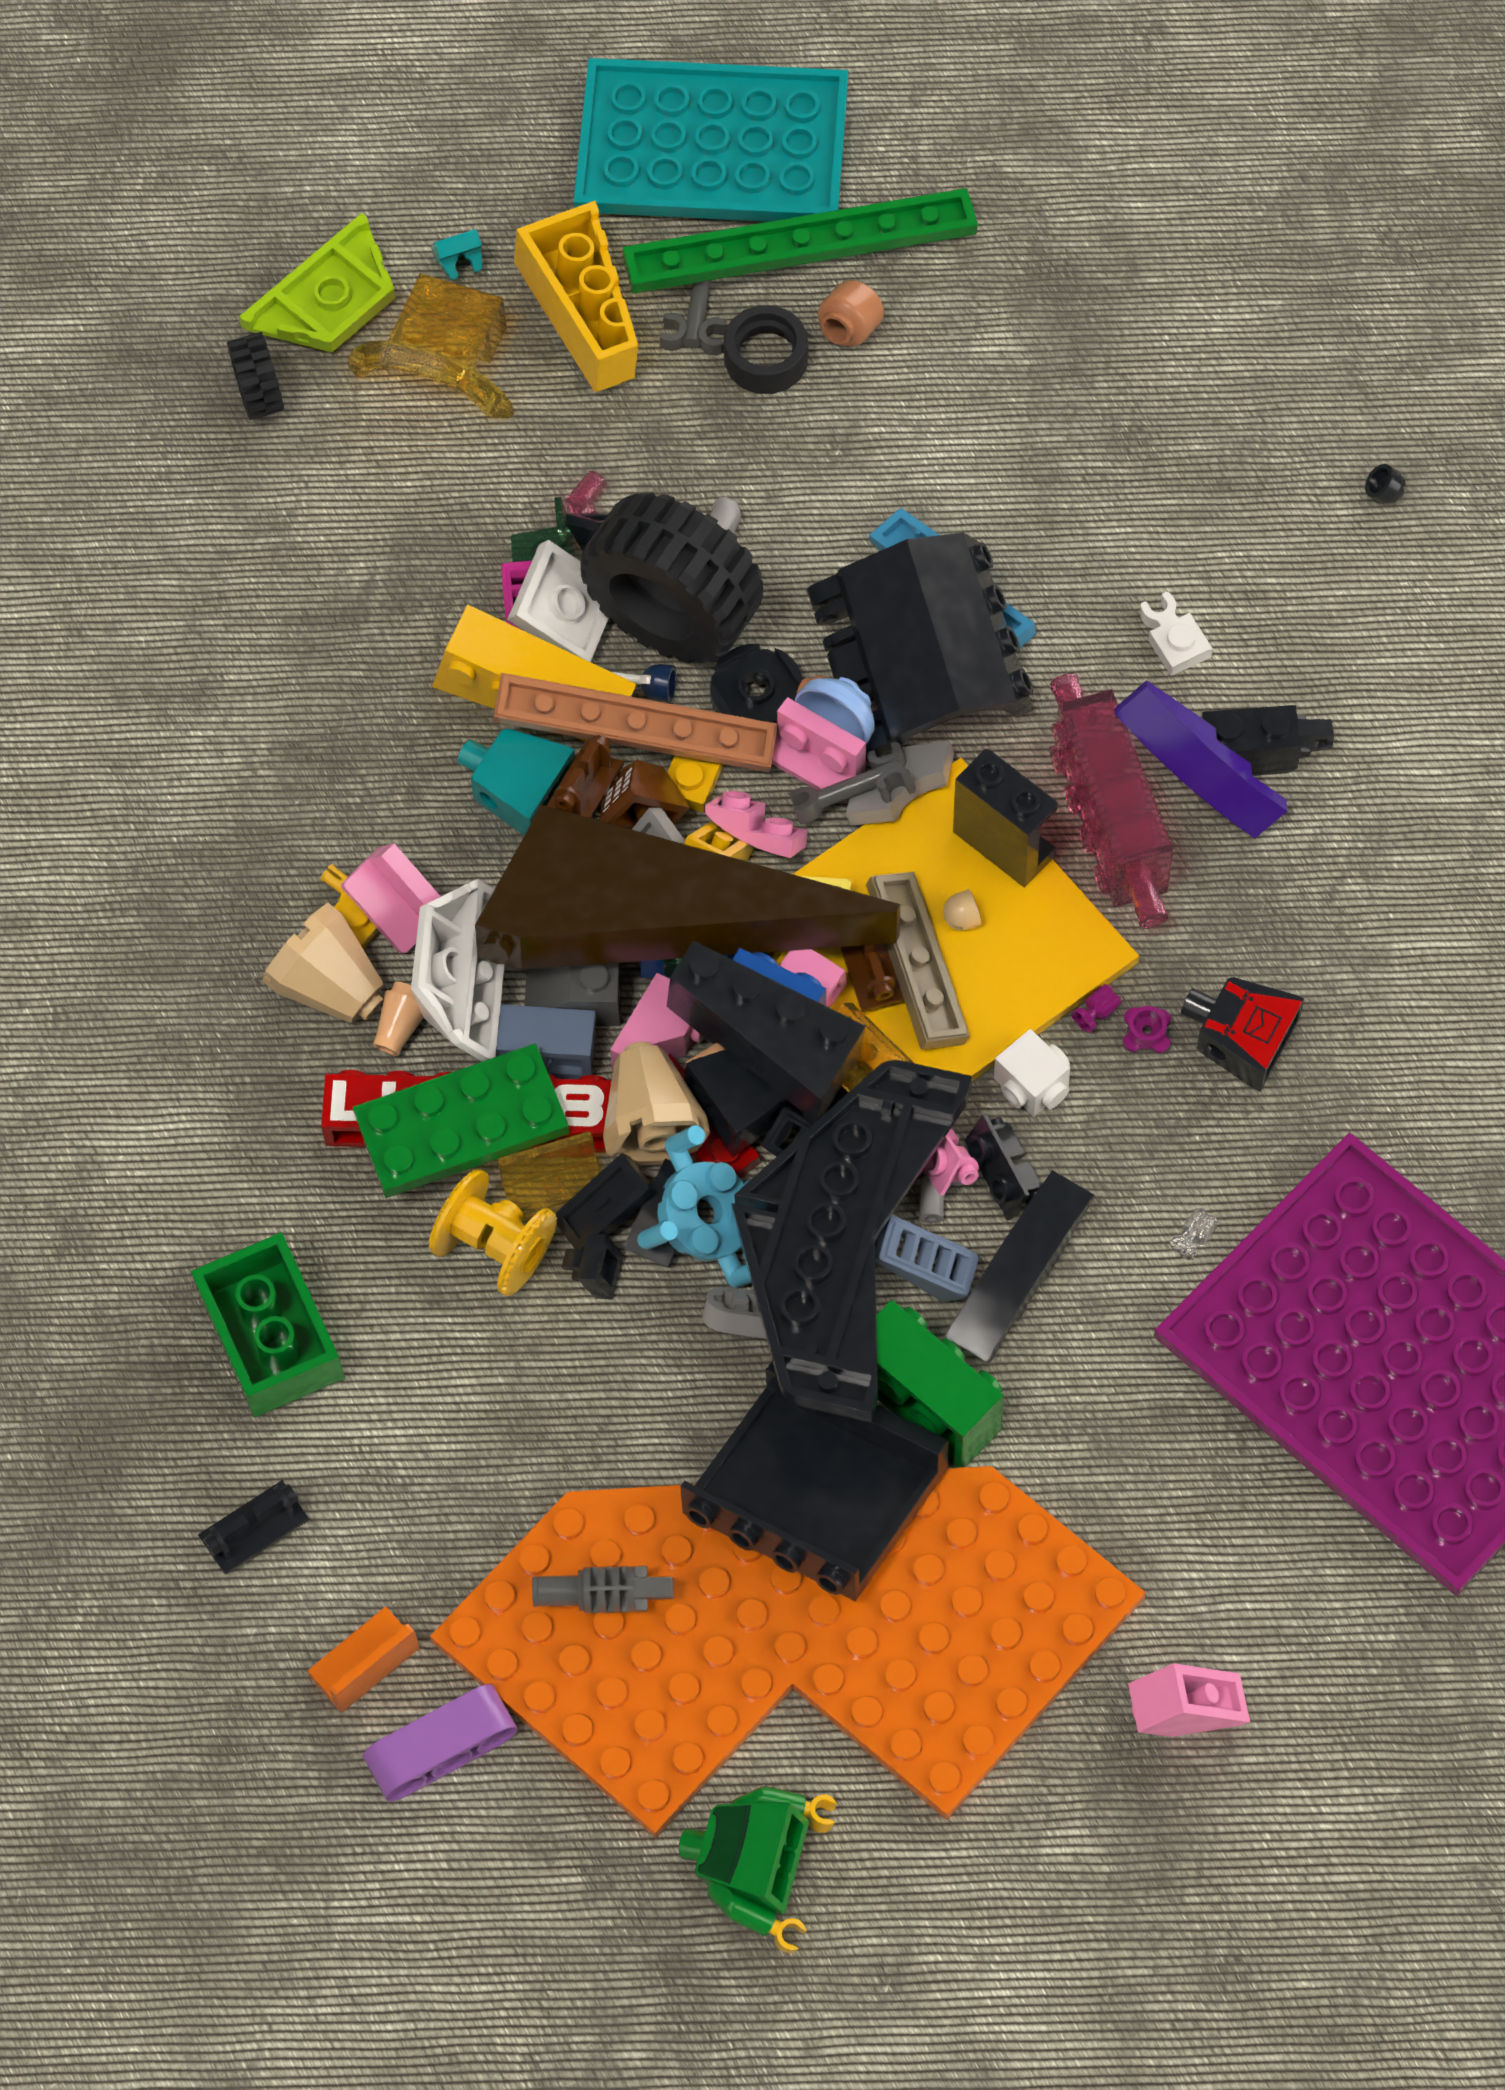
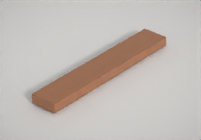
(635, 722)

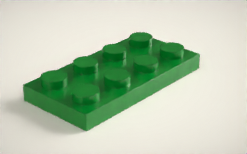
(461, 1120)

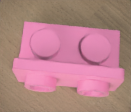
(815, 747)

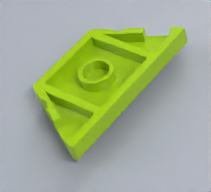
(327, 293)

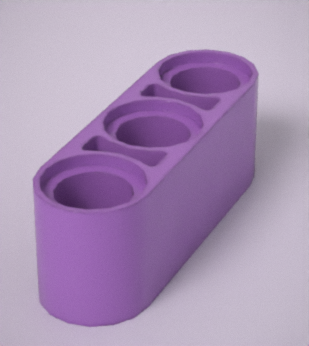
(440, 1742)

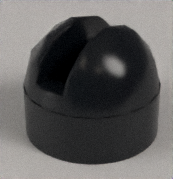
(1385, 484)

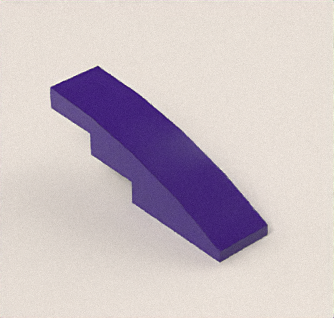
(1199, 760)

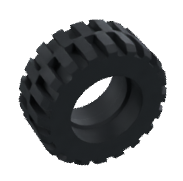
(671, 577)

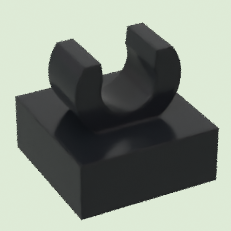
(596, 1265)

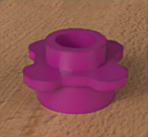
(1149, 1017)

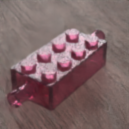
(1111, 799)

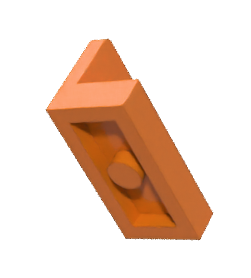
(364, 1659)

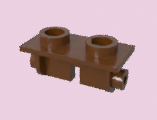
(587, 779)
(872, 976)

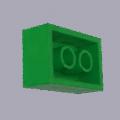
(268, 1324)
(934, 1385)

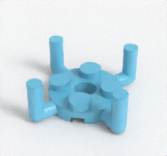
(678, 1210)

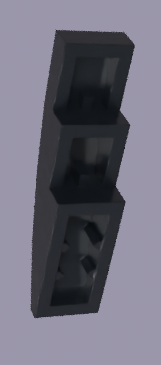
(1020, 1266)

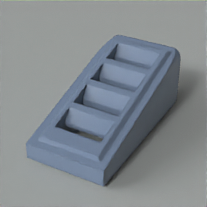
(954, 1263)

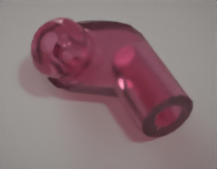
(582, 496)

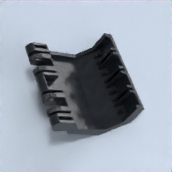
(922, 635)

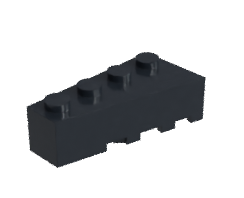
(767, 1027)

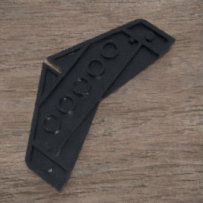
(815, 1223)

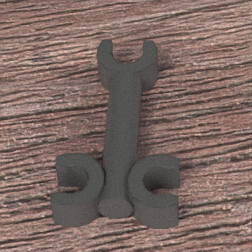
(694, 330)
(885, 774)

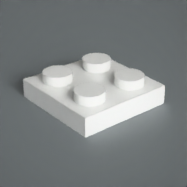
(557, 605)

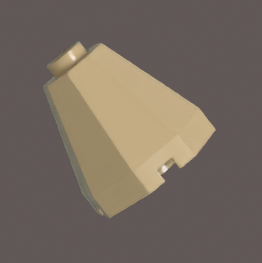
(326, 969)
(648, 1105)

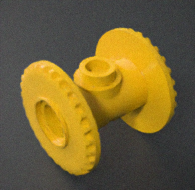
(495, 1229)

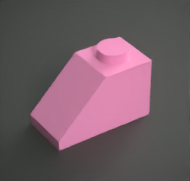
(656, 1024)
(1187, 1701)

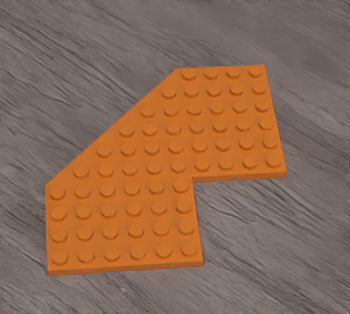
(928, 1670)

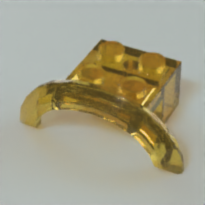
(444, 338)

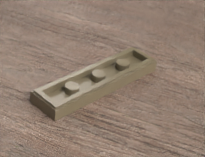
(921, 965)

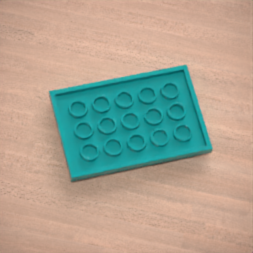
(711, 140)

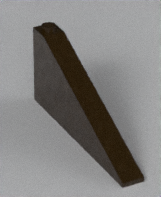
(621, 895)

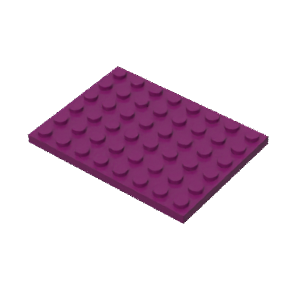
(1370, 1353)

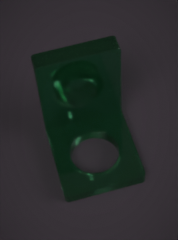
(525, 544)

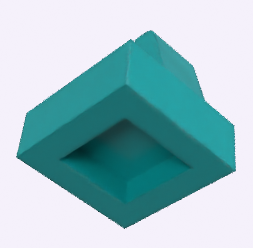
(464, 244)

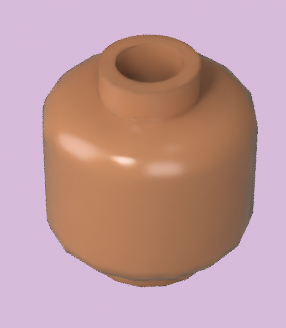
(850, 313)

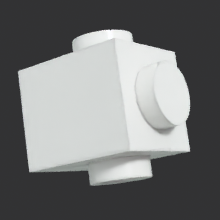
(1033, 1074)

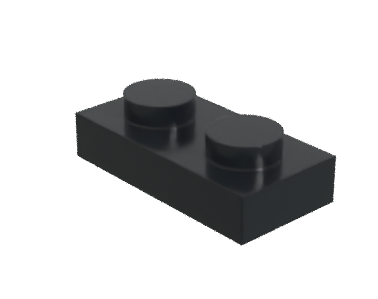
(604, 1201)

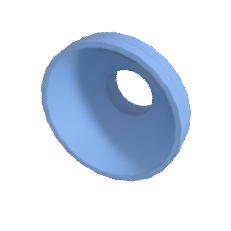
(839, 703)

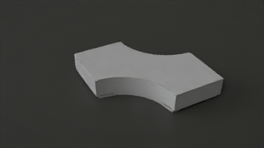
(929, 769)

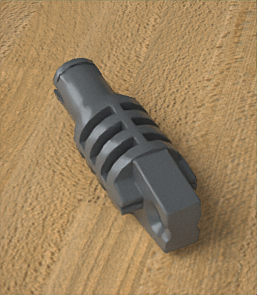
(602, 1589)

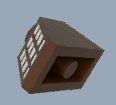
(637, 790)

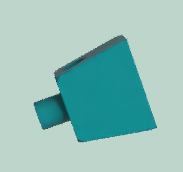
(515, 774)

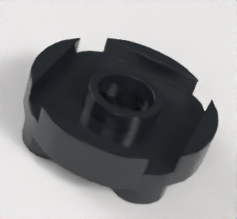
(759, 665)

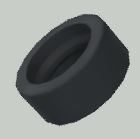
(765, 320)

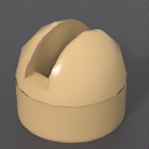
(962, 911)

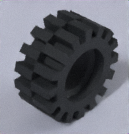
(255, 375)

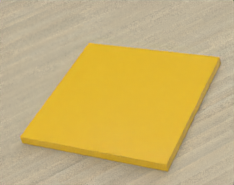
(1018, 970)

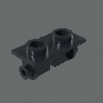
(994, 1149)
(254, 1526)

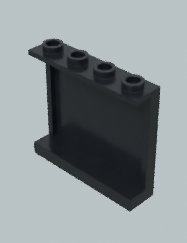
(817, 1488)

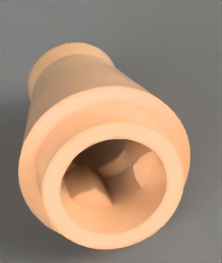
(398, 1019)

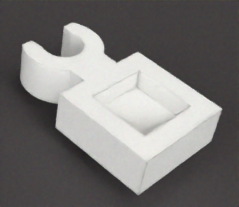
(1175, 639)

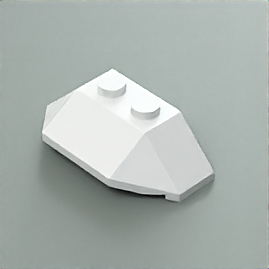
(449, 981)

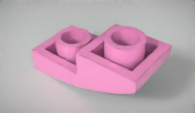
(745, 821)

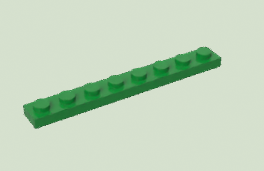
(799, 240)

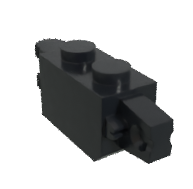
(1271, 736)

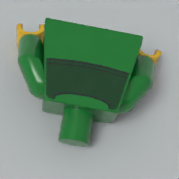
(753, 1855)

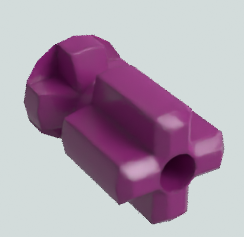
(1098, 1005)

